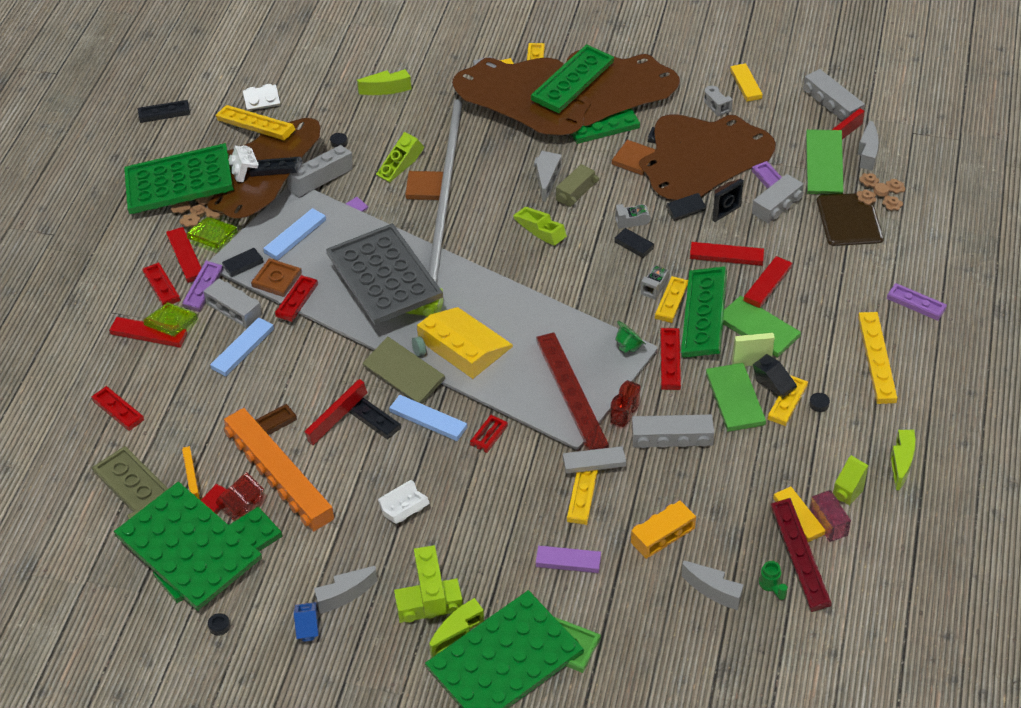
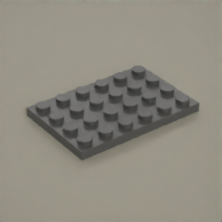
(384, 273)

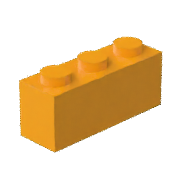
(663, 529)

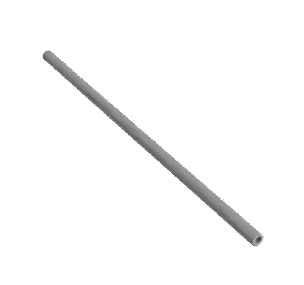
(445, 187)

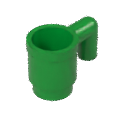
(770, 579)

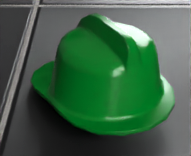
(628, 338)

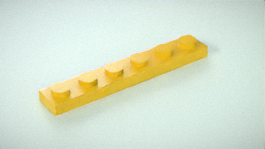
(255, 122)
(877, 358)

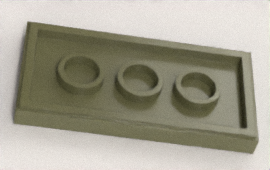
(403, 370)
(129, 479)

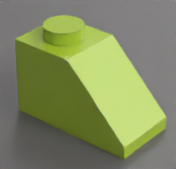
(850, 480)

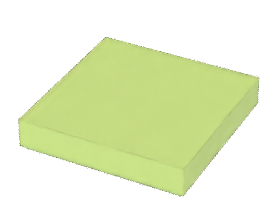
(752, 347)

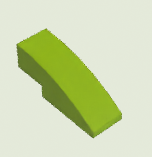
(384, 83)
(541, 225)
(902, 456)
(456, 626)

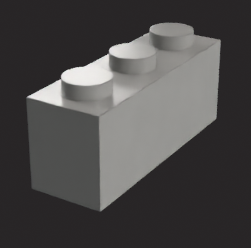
(777, 198)
(232, 303)

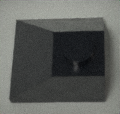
(727, 199)

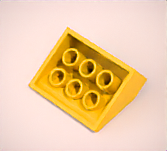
(462, 340)

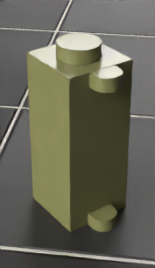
(576, 185)

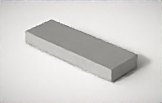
(594, 459)

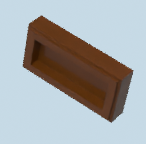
(277, 419)

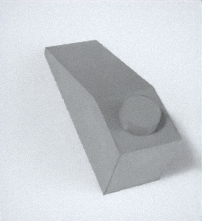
(547, 169)

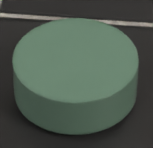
(418, 346)

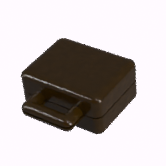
(849, 220)

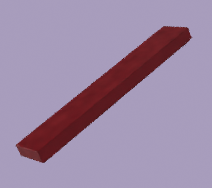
(801, 555)

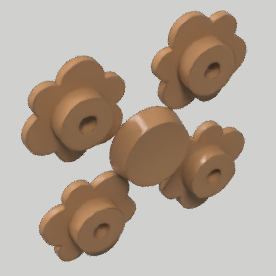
(880, 189)
(196, 211)

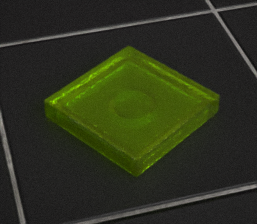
(212, 232)
(170, 319)

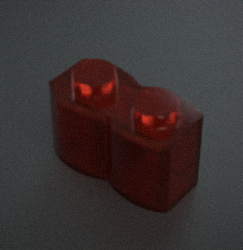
(625, 403)
(240, 496)

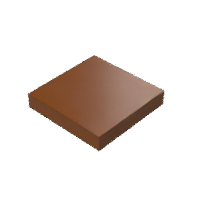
(630, 155)
(424, 185)
(276, 277)

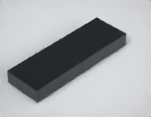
(163, 111)
(276, 166)
(375, 418)

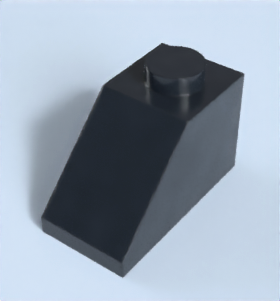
(773, 376)

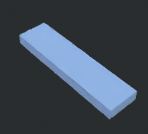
(294, 234)
(242, 346)
(428, 417)

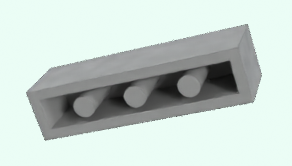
(831, 94)
(320, 170)
(672, 431)

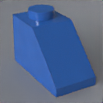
(306, 621)

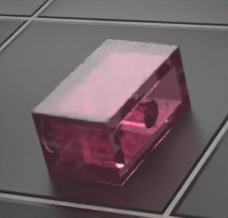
(830, 515)

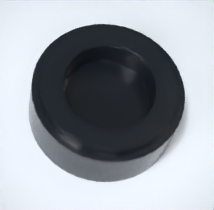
(338, 139)
(819, 402)
(219, 624)

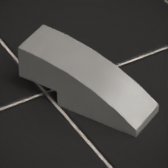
(868, 147)
(712, 584)
(345, 588)

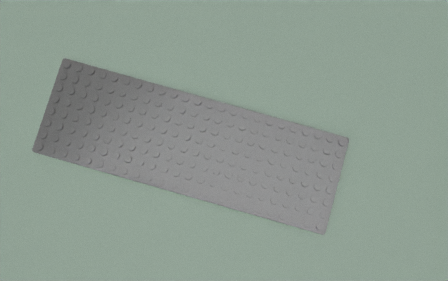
(515, 383)

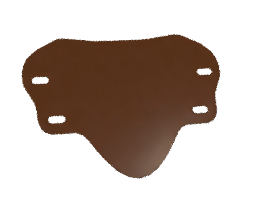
(626, 86)
(509, 92)
(706, 153)
(259, 191)

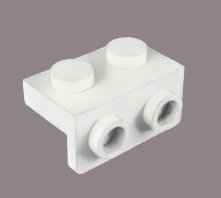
(261, 97)
(240, 160)
(402, 502)

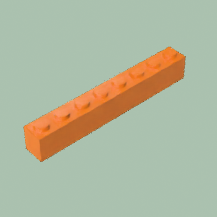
(278, 469)

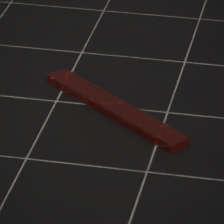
(572, 392)

